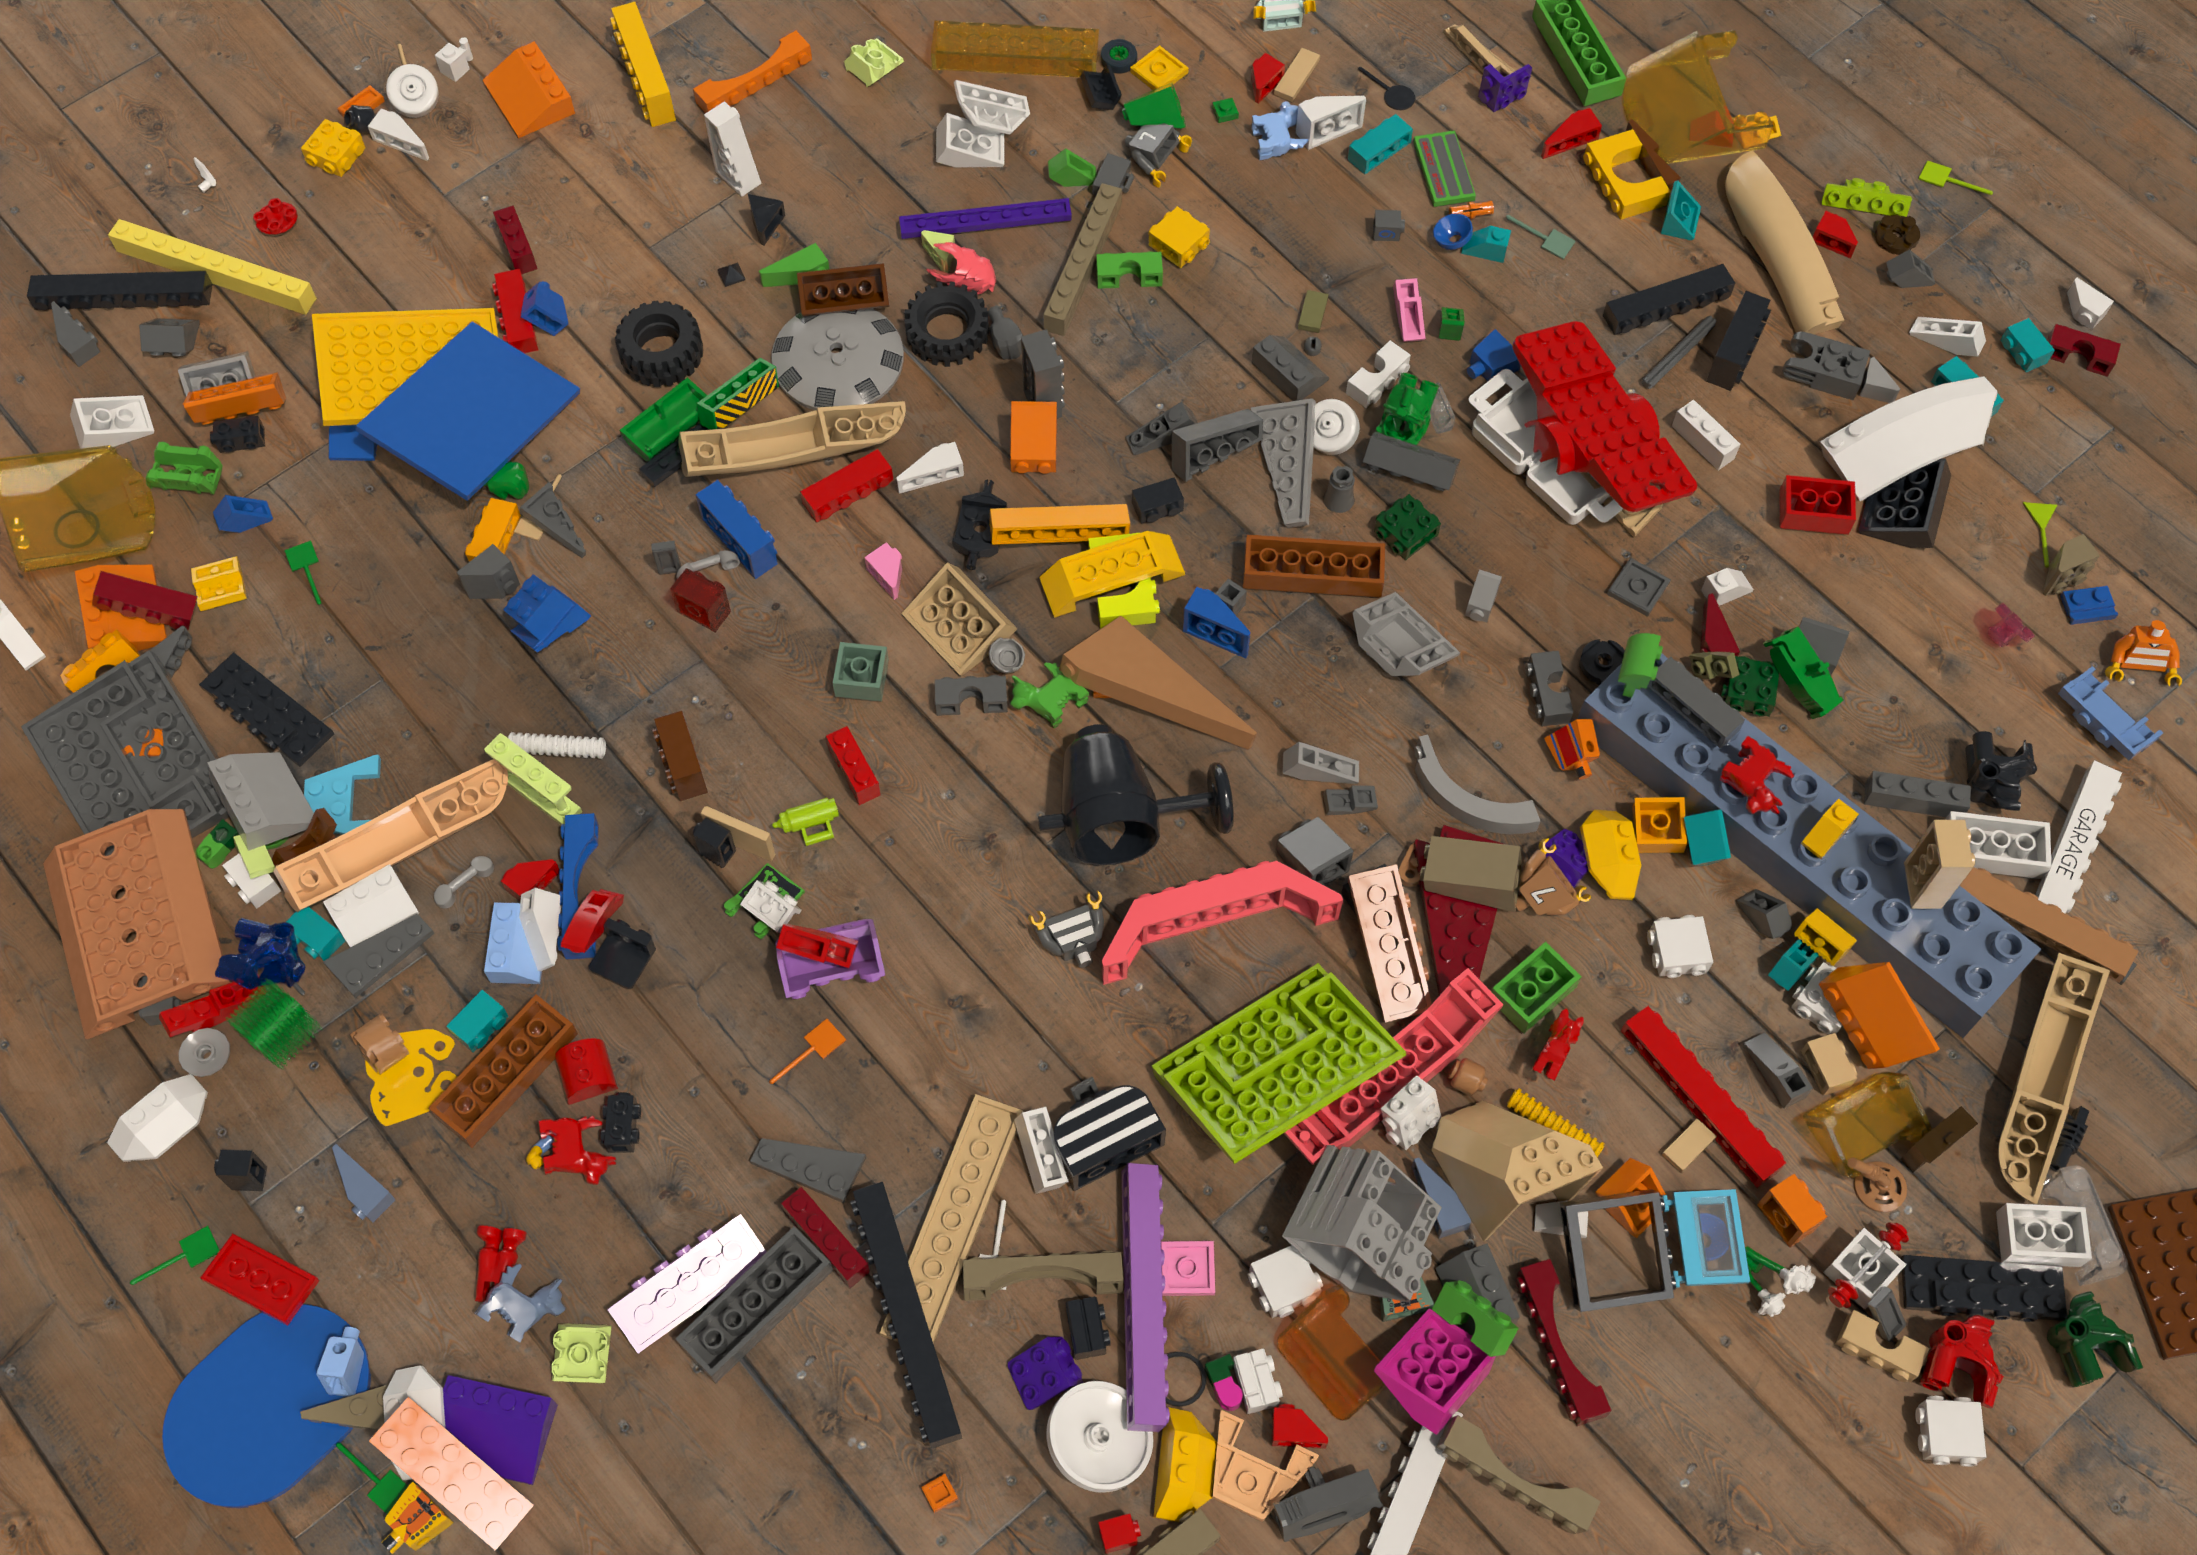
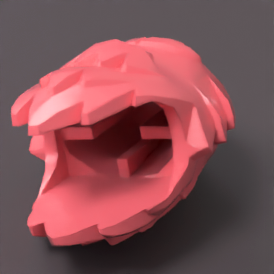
(971, 269)

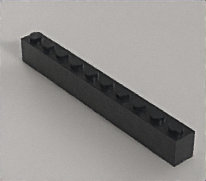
(907, 1316)

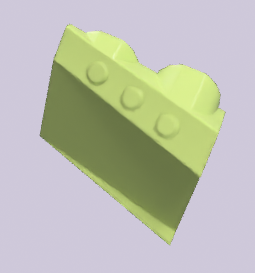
(872, 61)
(581, 1353)

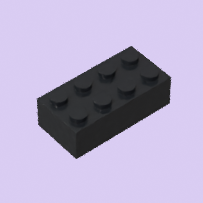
(1739, 341)

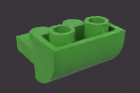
(1639, 662)

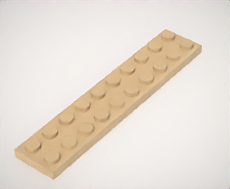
(959, 1207)

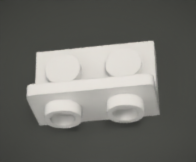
(770, 905)

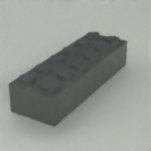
(754, 1304)

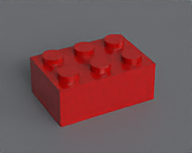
(1817, 504)

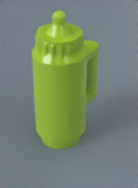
(808, 816)

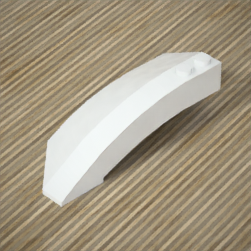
(1910, 434)

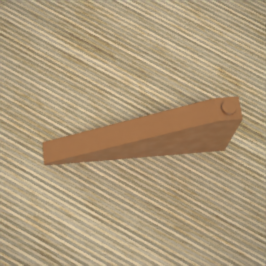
(1136, 672)

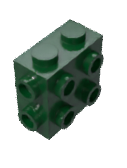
(1406, 526)
(1753, 688)

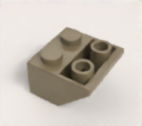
(2070, 565)

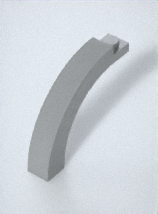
(1467, 808)

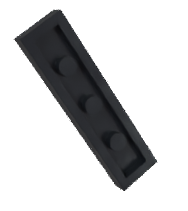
(665, 462)

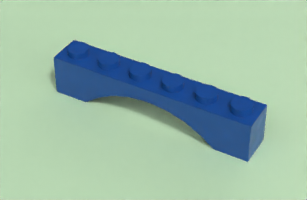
(580, 840)

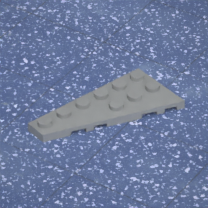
(1289, 455)

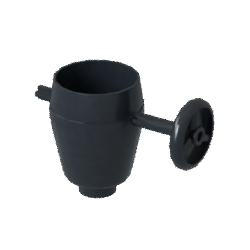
(1109, 785)

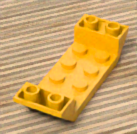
(1109, 568)

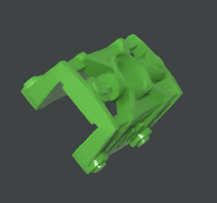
(184, 461)

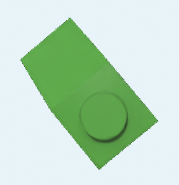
(1071, 170)

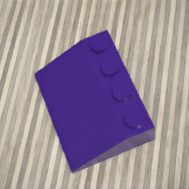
(499, 1425)

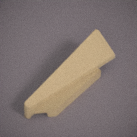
(1476, 51)

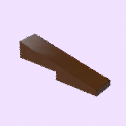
(1650, 159)

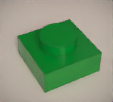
(1225, 110)

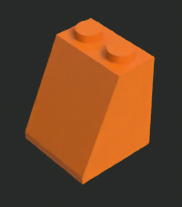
(1033, 436)

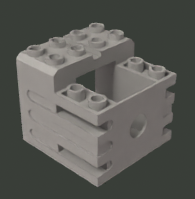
(1362, 1225)

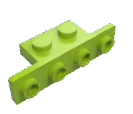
(1866, 197)

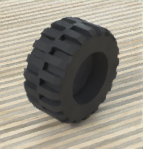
(656, 321)

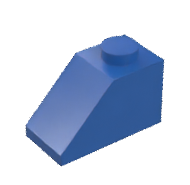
(241, 513)

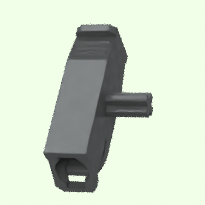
(1326, 1504)

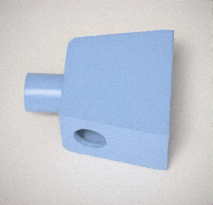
(341, 1364)

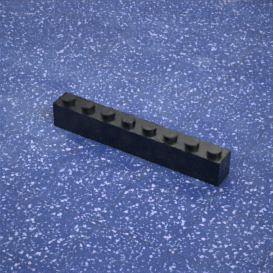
(120, 290)

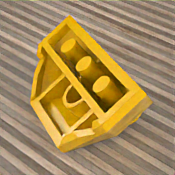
(1612, 853)
(1184, 1466)

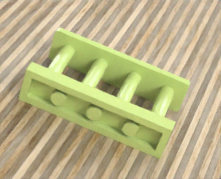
(533, 779)

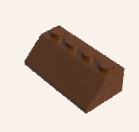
(843, 289)

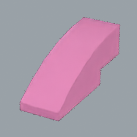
(1409, 309)

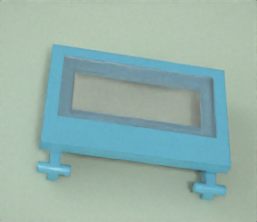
(1709, 1237)

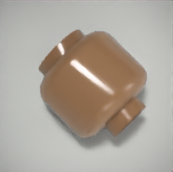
(1467, 1076)

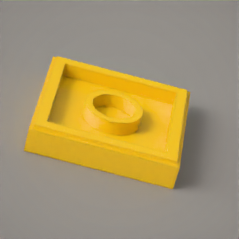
(1159, 68)

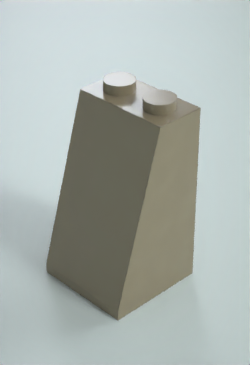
(1473, 871)

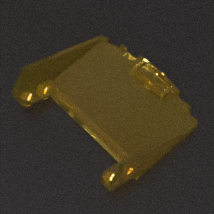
(1682, 105)

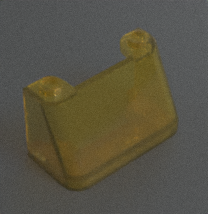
(1868, 1119)

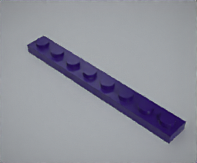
(986, 218)

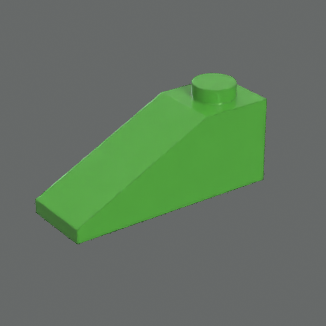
(785, 271)

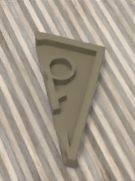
(355, 1411)

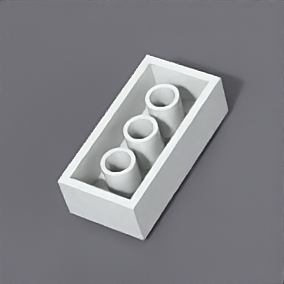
(2008, 844)

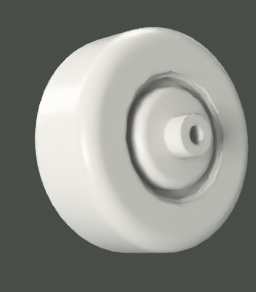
(412, 90)
(1335, 427)

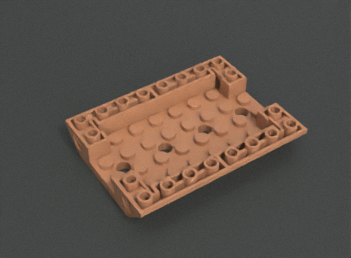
(161, 903)

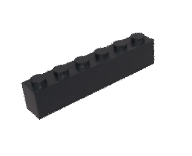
(1668, 299)

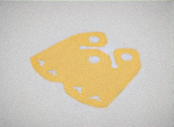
(402, 1090)

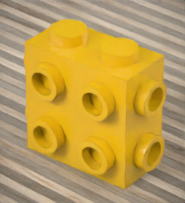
(333, 147)
(1179, 237)

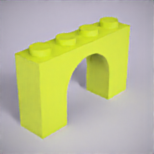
(1136, 606)

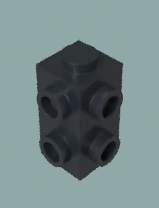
(238, 434)
(621, 1120)

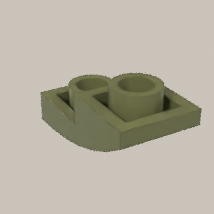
(1713, 664)

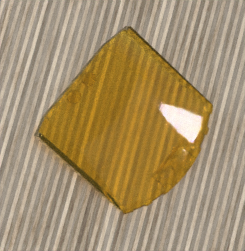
(74, 507)

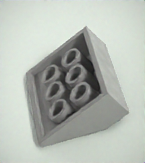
(260, 797)

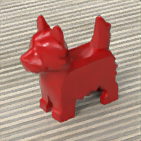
(1752, 773)
(1555, 1051)
(568, 1149)

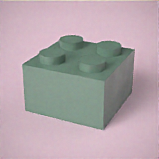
(860, 671)

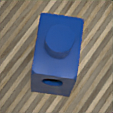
(544, 308)
(1492, 357)

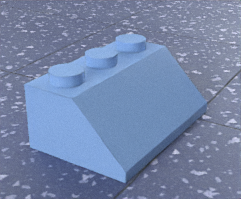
(508, 949)

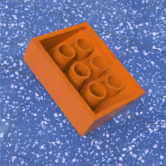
(528, 91)
(99, 622)
(1878, 1014)

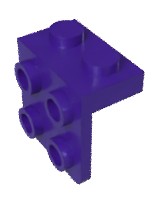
(1500, 91)
(1569, 855)
(1044, 1371)

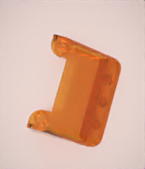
(1332, 1355)

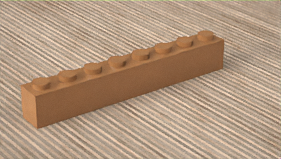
(2050, 925)

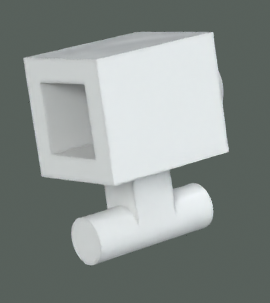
(453, 60)

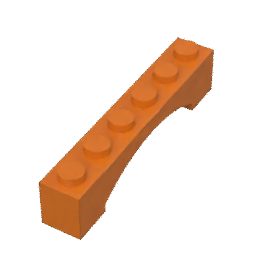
(790, 55)

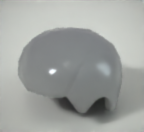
(1006, 655)

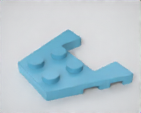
(336, 791)

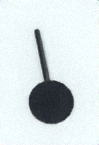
(1397, 96)

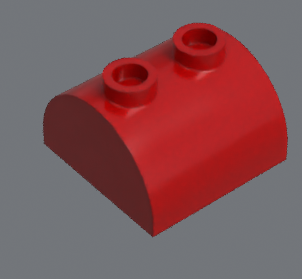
(585, 1069)

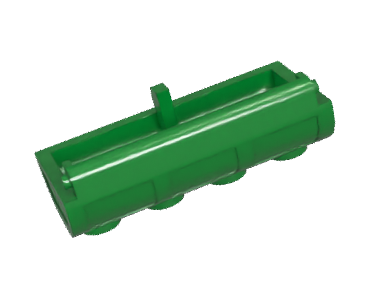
(664, 420)

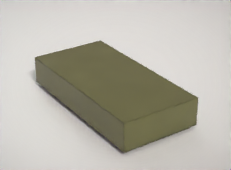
(1313, 311)

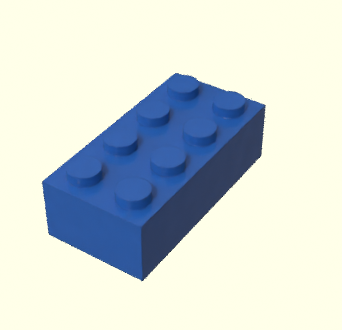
(737, 528)

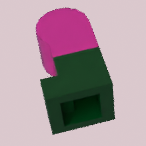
(1226, 1391)

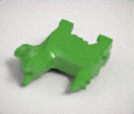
(1051, 697)

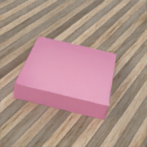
(1188, 1268)

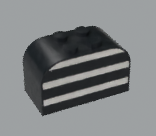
(1107, 1134)

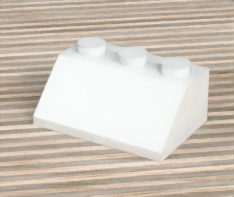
(370, 906)

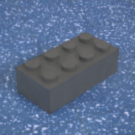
(1042, 369)

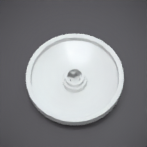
(1092, 1440)

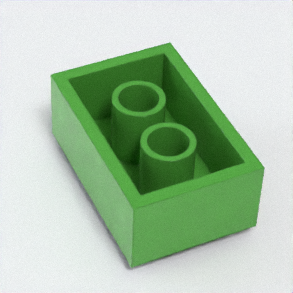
(1535, 987)

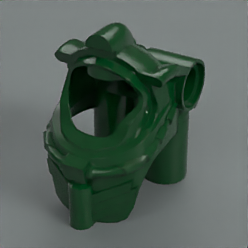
(2089, 1330)

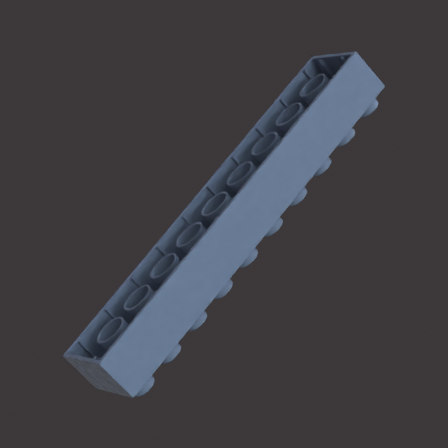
(1946, 958)

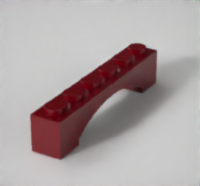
(1584, 1399)

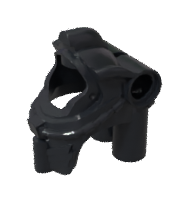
(1997, 778)

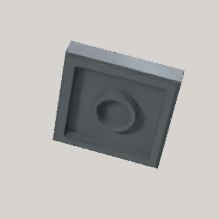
(1638, 587)

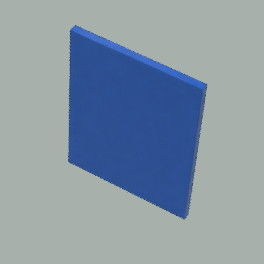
(468, 410)

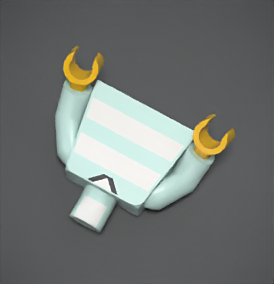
(1282, 13)

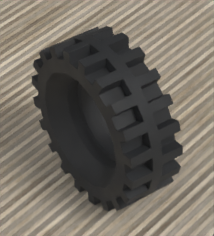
(946, 301)

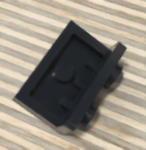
(1101, 88)

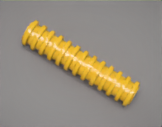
(1541, 1115)

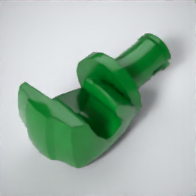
(509, 479)

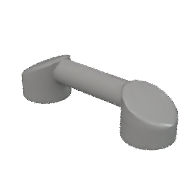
(728, 560)
(444, 893)

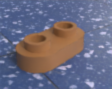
(1409, 865)

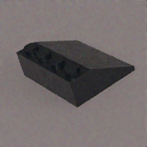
(1909, 507)

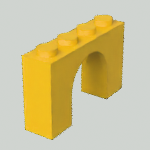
(1625, 197)

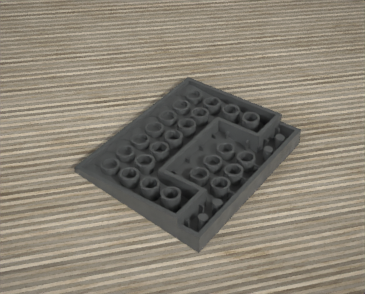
(86, 758)

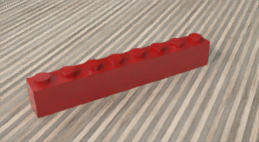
(1703, 1096)

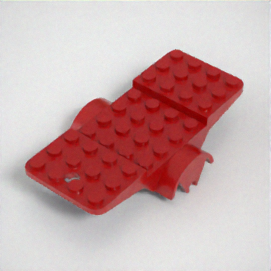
(1594, 423)

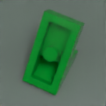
(1451, 323)

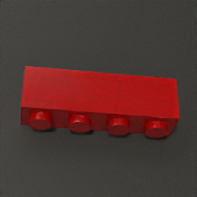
(511, 292)
(847, 485)

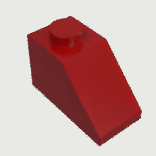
(1266, 75)
(1835, 235)
(528, 876)
(1295, 1428)

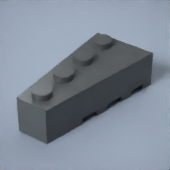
(1213, 441)

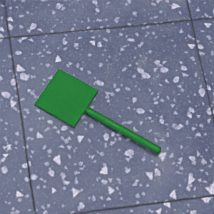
(301, 557)
(196, 1248)
(386, 1491)

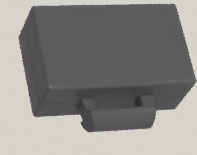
(1114, 173)

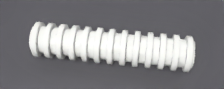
(560, 745)

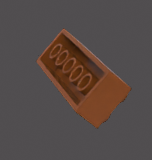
(1314, 565)
(503, 1071)

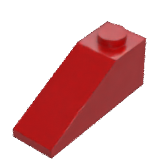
(1575, 131)

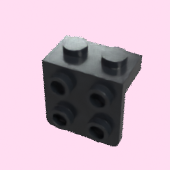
(623, 954)

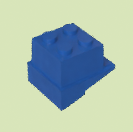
(543, 613)

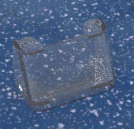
(2076, 1188)

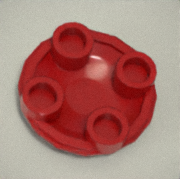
(276, 217)

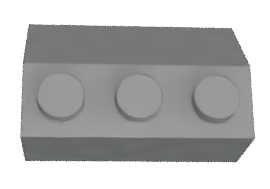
(216, 372)

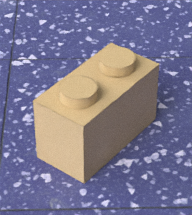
(1829, 1064)

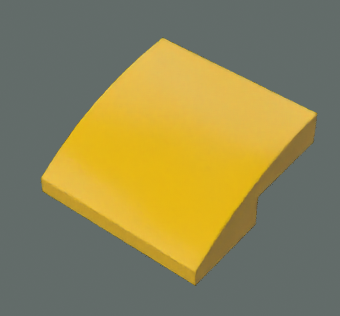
(218, 583)

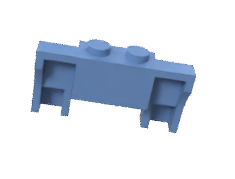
(2105, 718)

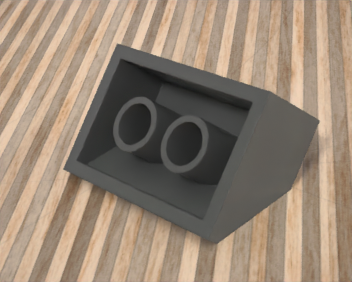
(1287, 367)
(1481, 1272)

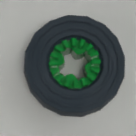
(1123, 49)

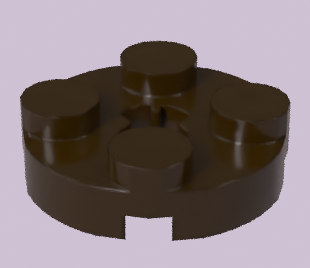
(1903, 225)

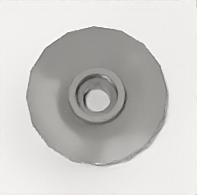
(197, 1045)

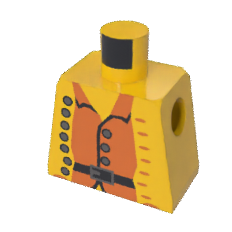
(414, 1520)

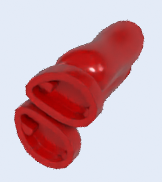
(491, 1261)

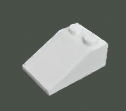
(1329, 118)
(967, 146)
(110, 420)

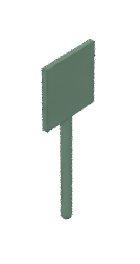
(1555, 243)

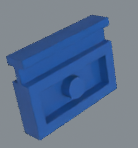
(2089, 605)

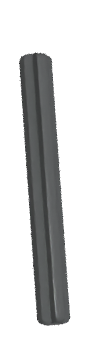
(1679, 352)

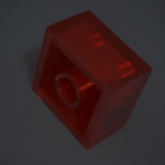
(701, 599)

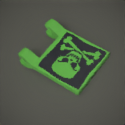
(769, 873)

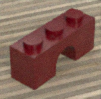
(515, 239)
(2099, 352)

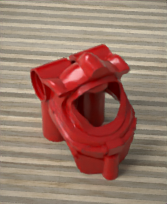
(1965, 1348)

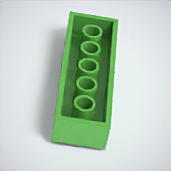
(1579, 50)

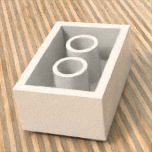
(2043, 1235)

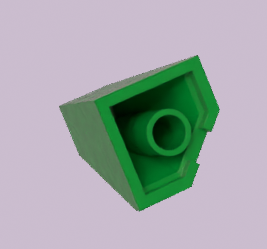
(1155, 108)

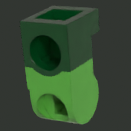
(217, 844)

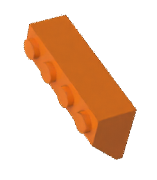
(235, 398)

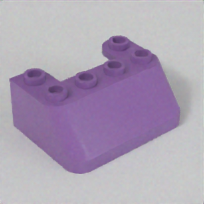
(801, 972)

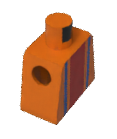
(1575, 747)

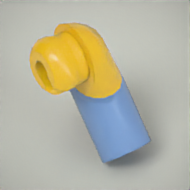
(534, 1157)

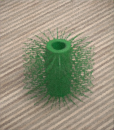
(274, 1023)

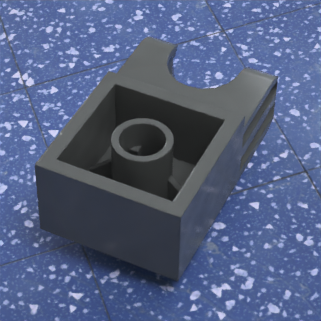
(1827, 364)

